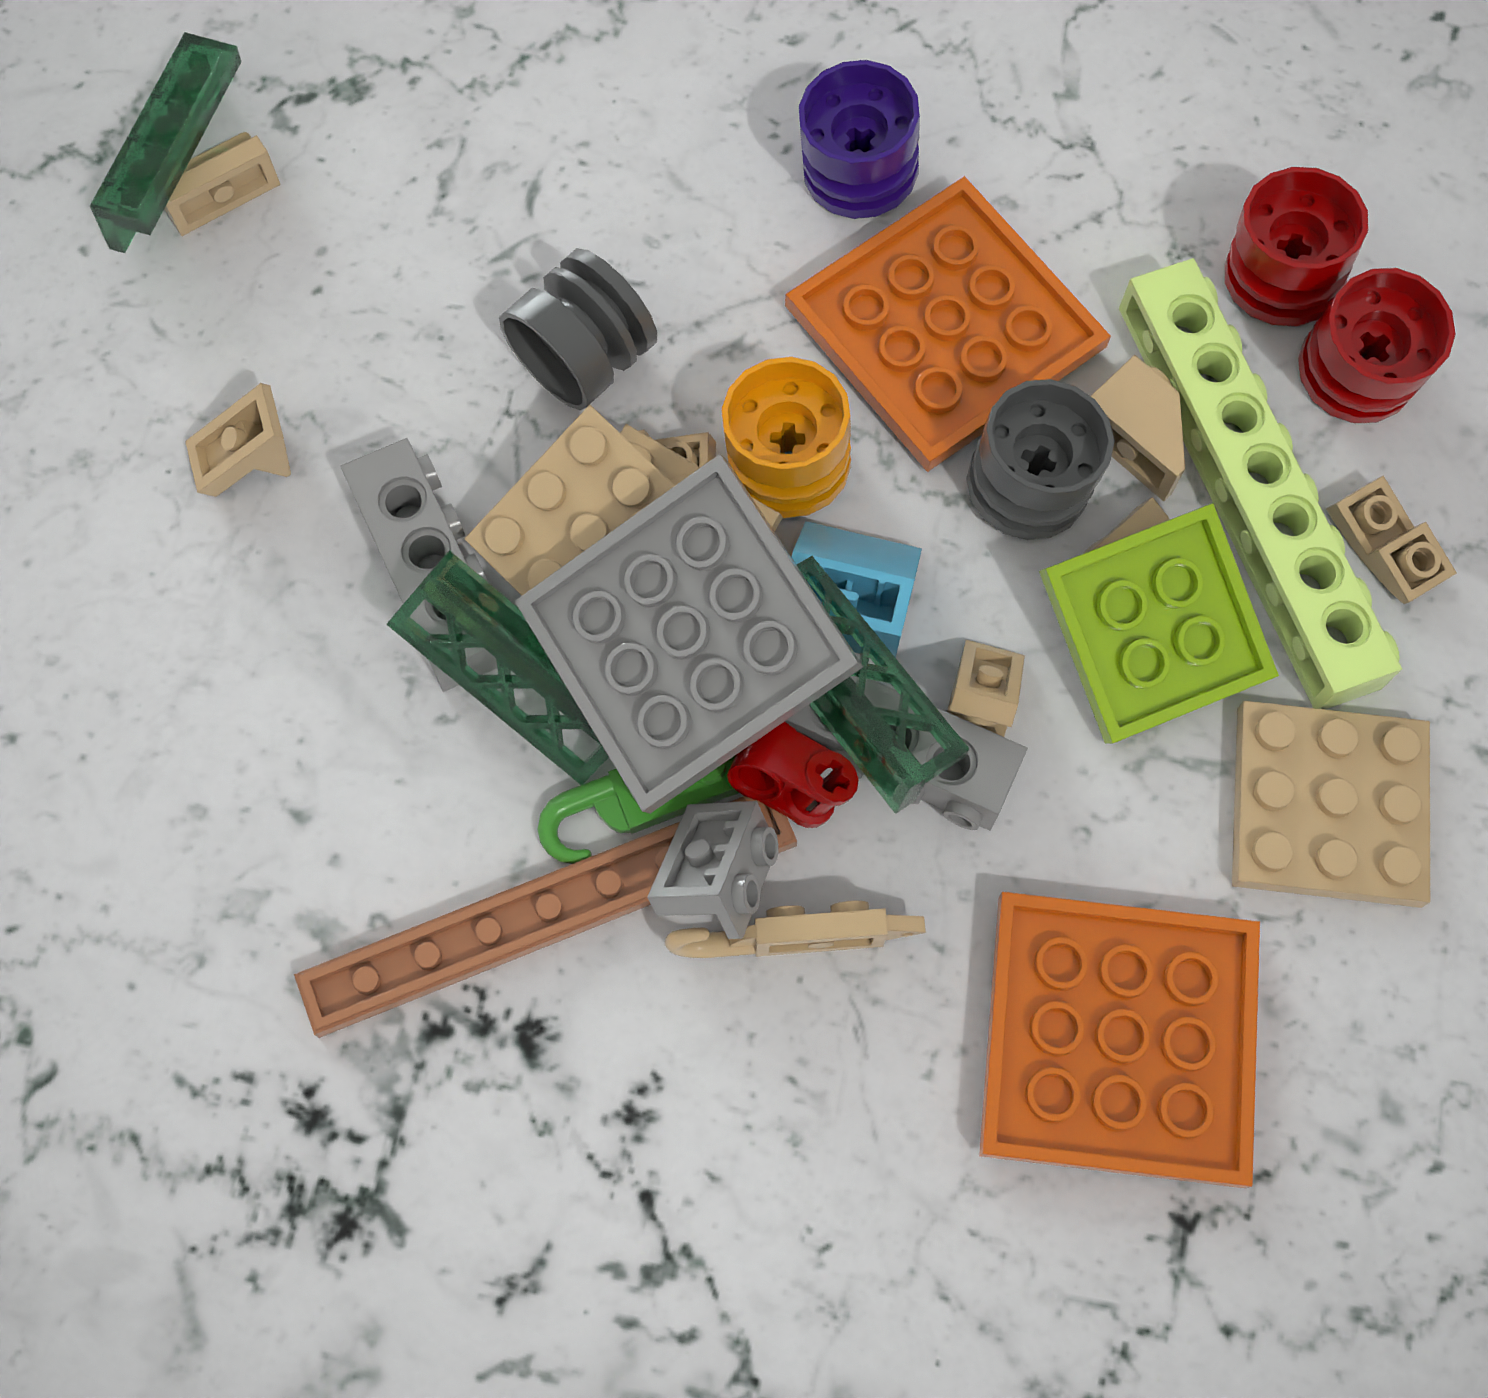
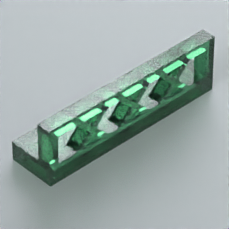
(163, 139)
(503, 631)
(865, 728)

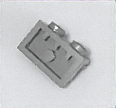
(716, 864)

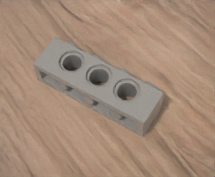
(384, 485)
(987, 767)

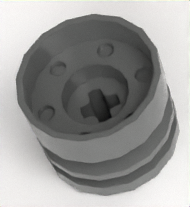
(579, 328)
(1044, 432)

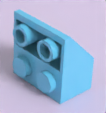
(870, 573)

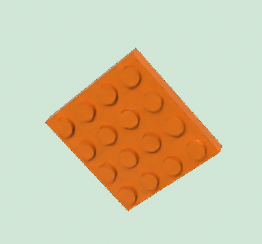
(944, 320)
(1122, 1040)

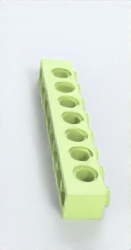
(1326, 668)

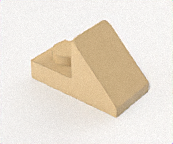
(237, 442)
(987, 686)

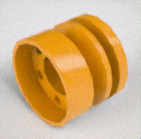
(783, 409)

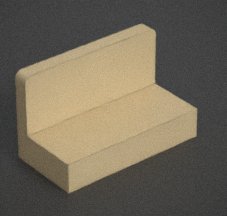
(221, 182)

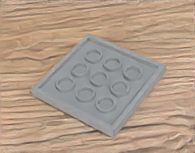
(687, 634)

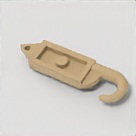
(793, 932)

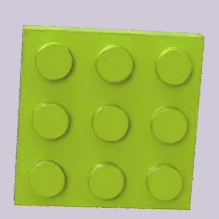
(1158, 623)

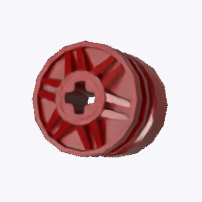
(1295, 245)
(1376, 345)

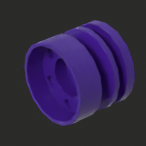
(860, 138)

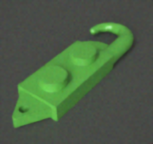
(619, 808)

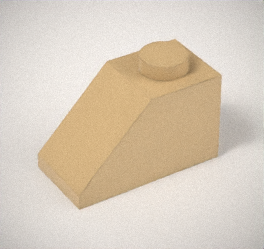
(1145, 425)

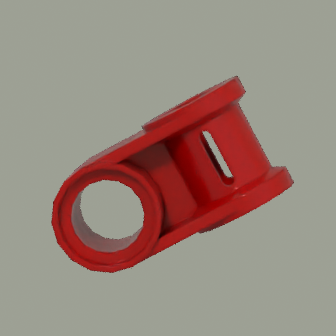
(785, 775)

